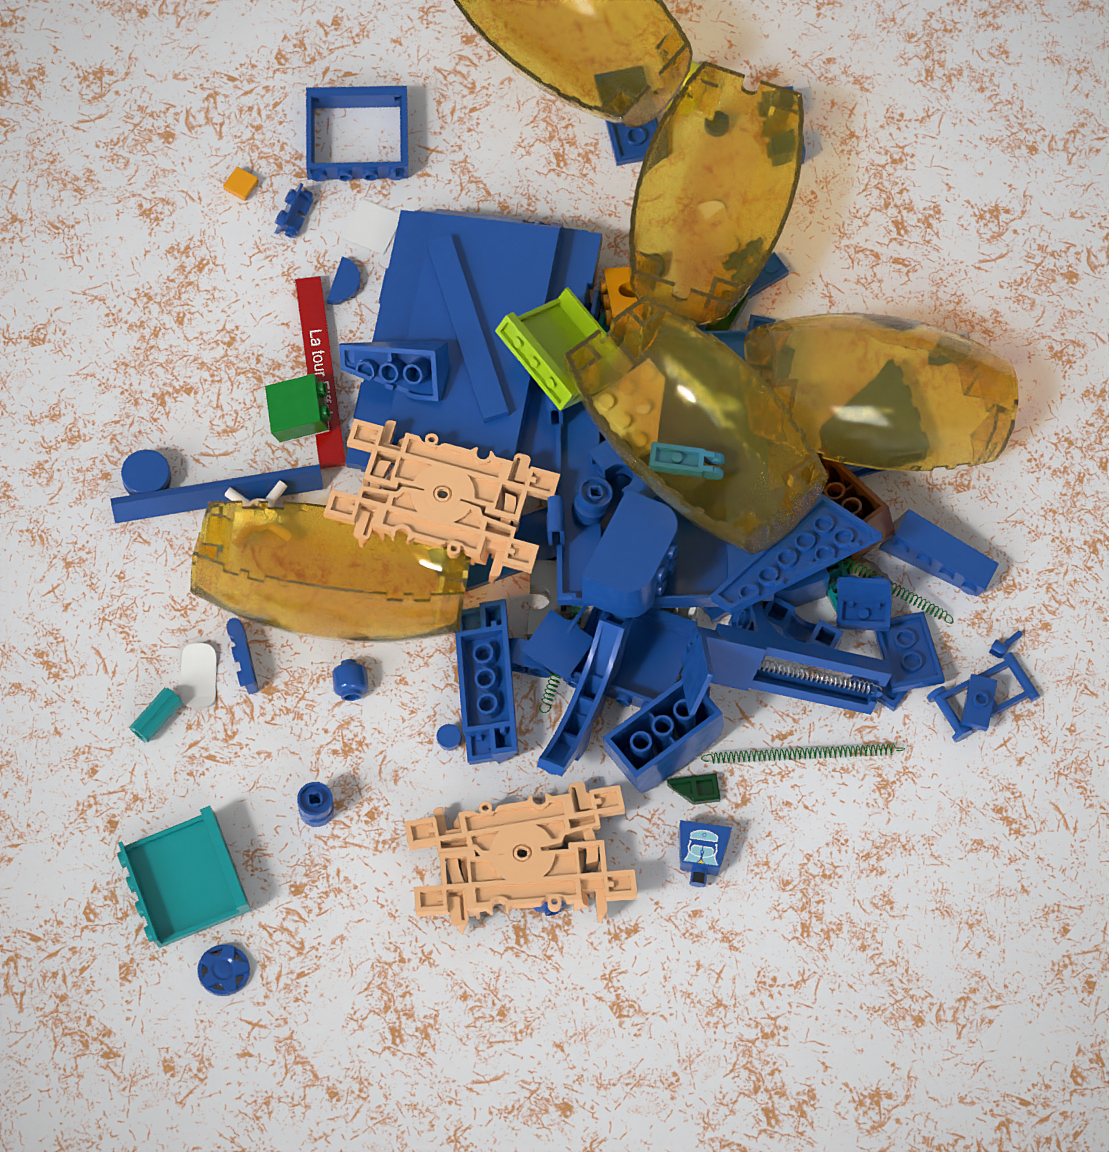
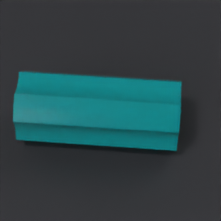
(156, 715)

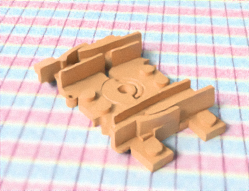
(516, 882)

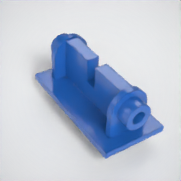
(296, 202)

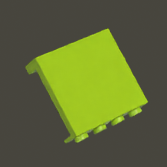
(544, 337)

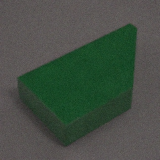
(696, 789)

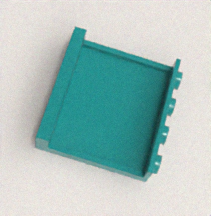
(184, 879)

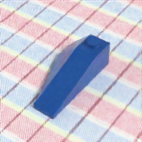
(407, 366)

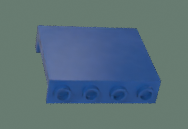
(649, 659)

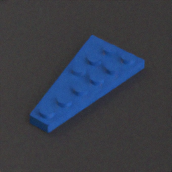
(817, 541)

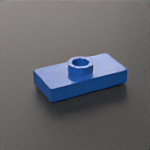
(978, 702)

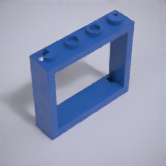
(356, 98)

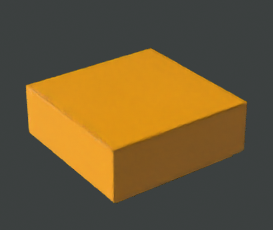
(240, 183)

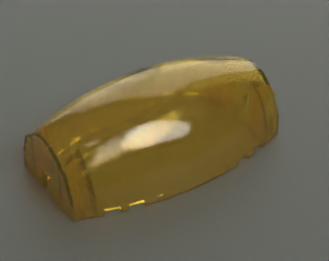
(594, 55)
(714, 193)
(687, 388)
(888, 389)
(315, 581)

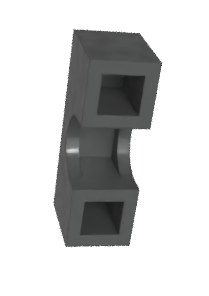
(543, 582)

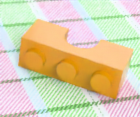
(616, 292)

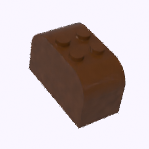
(858, 499)

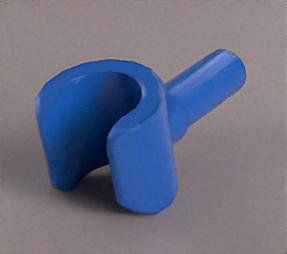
(999, 648)

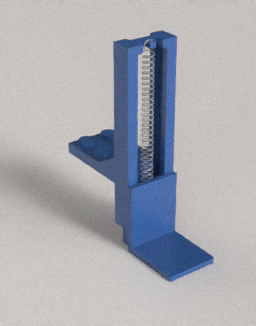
(736, 651)

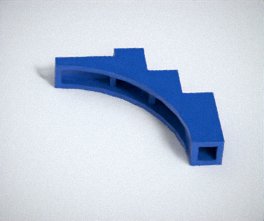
(589, 697)

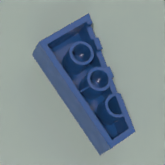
(939, 553)

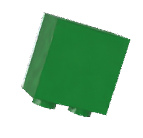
(297, 408)

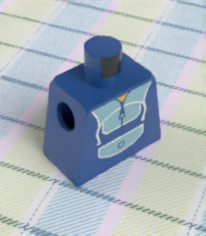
(702, 849)

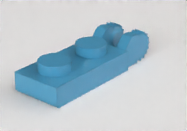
(685, 460)

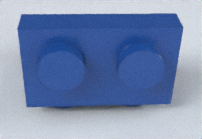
(864, 603)

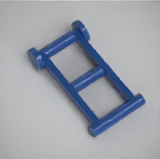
(941, 695)

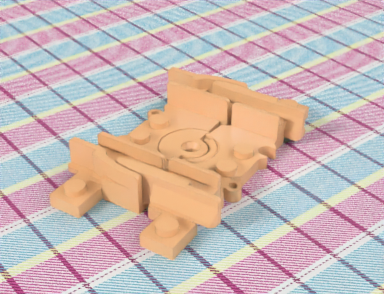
(435, 521)

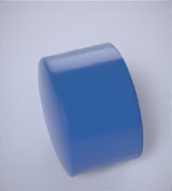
(449, 737)

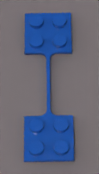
(559, 643)

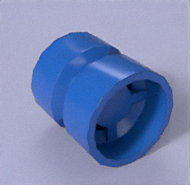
(592, 500)
(315, 804)

